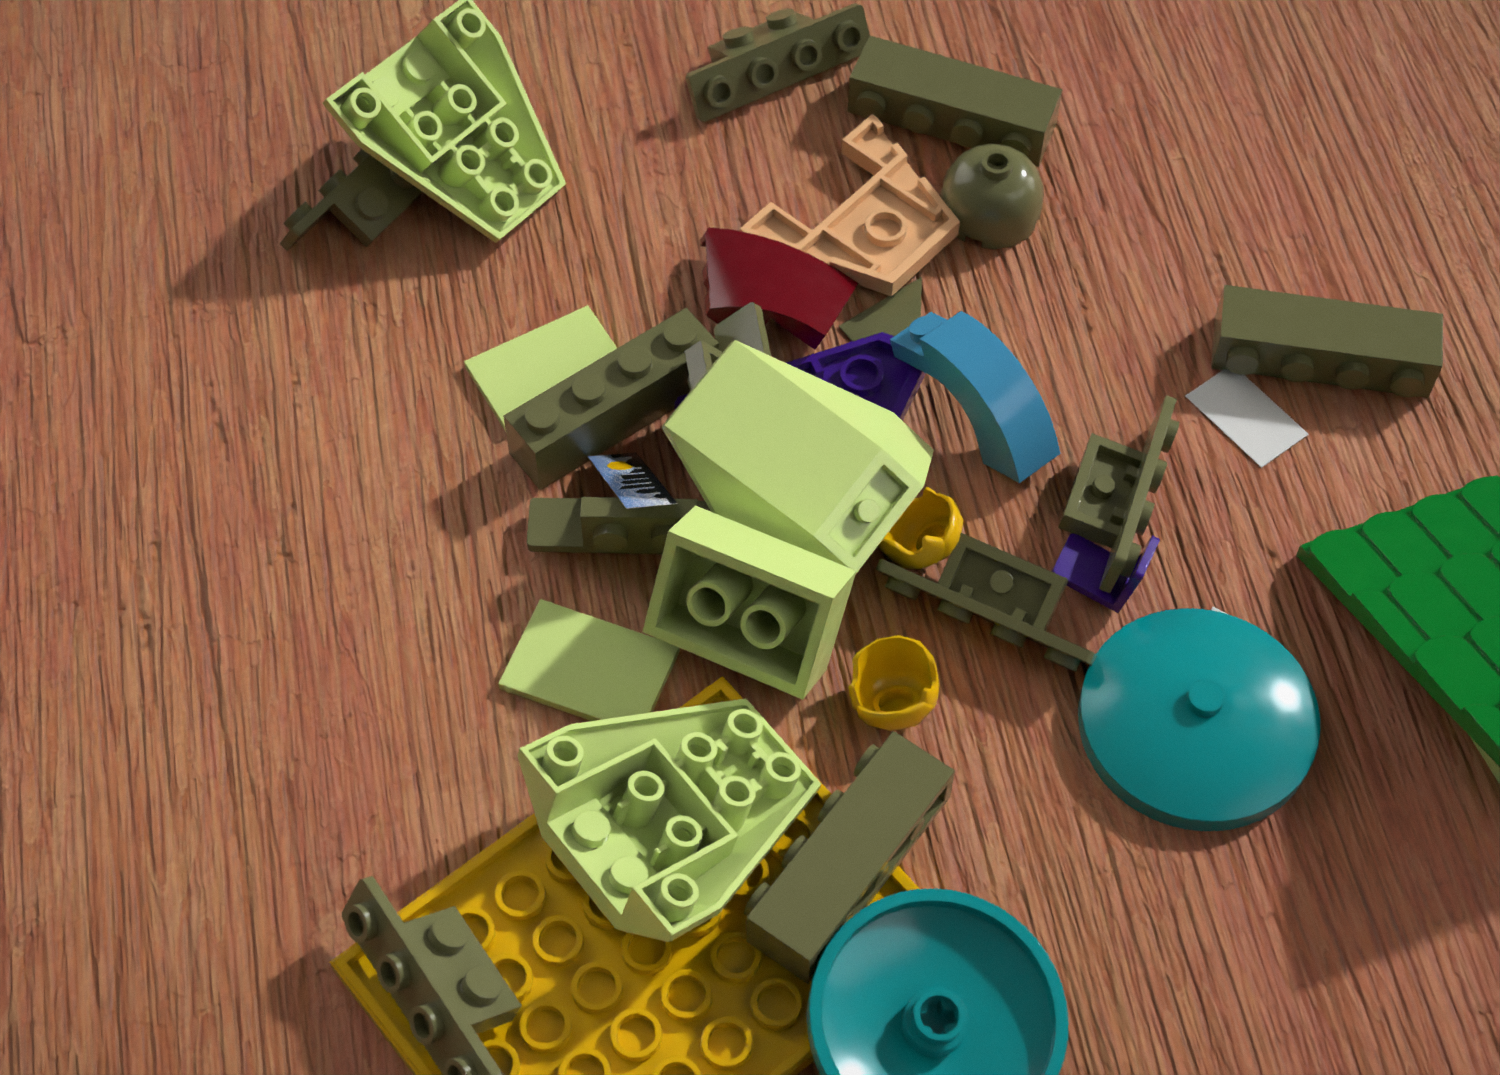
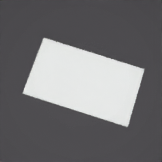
(1247, 416)

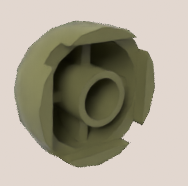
(994, 195)

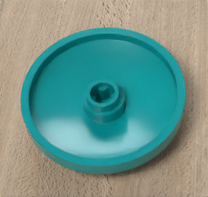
(1198, 719)
(936, 991)

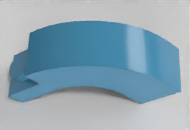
(989, 385)

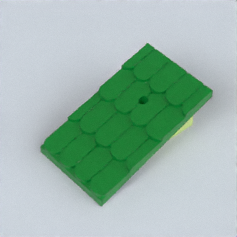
(1430, 596)

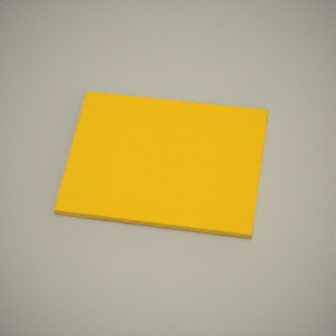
(606, 995)

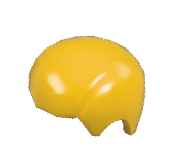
(924, 532)
(894, 683)

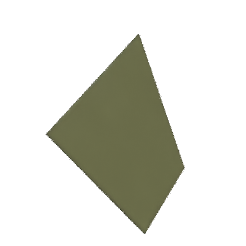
(888, 315)

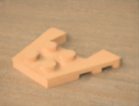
(880, 230)

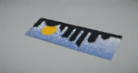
(632, 480)

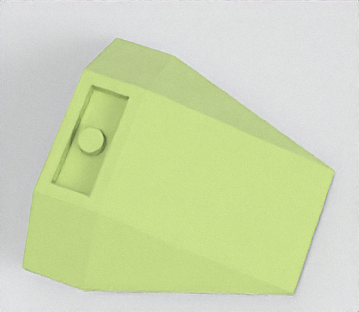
(454, 122)
(797, 455)
(665, 808)

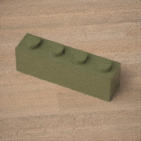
(952, 99)
(1327, 341)
(604, 401)
(848, 854)

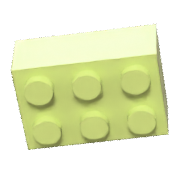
(748, 601)

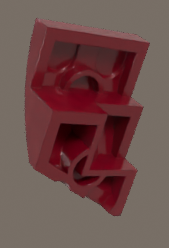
(782, 280)

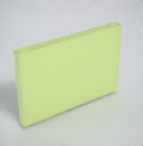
(538, 360)
(587, 665)

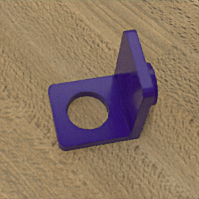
(1085, 564)

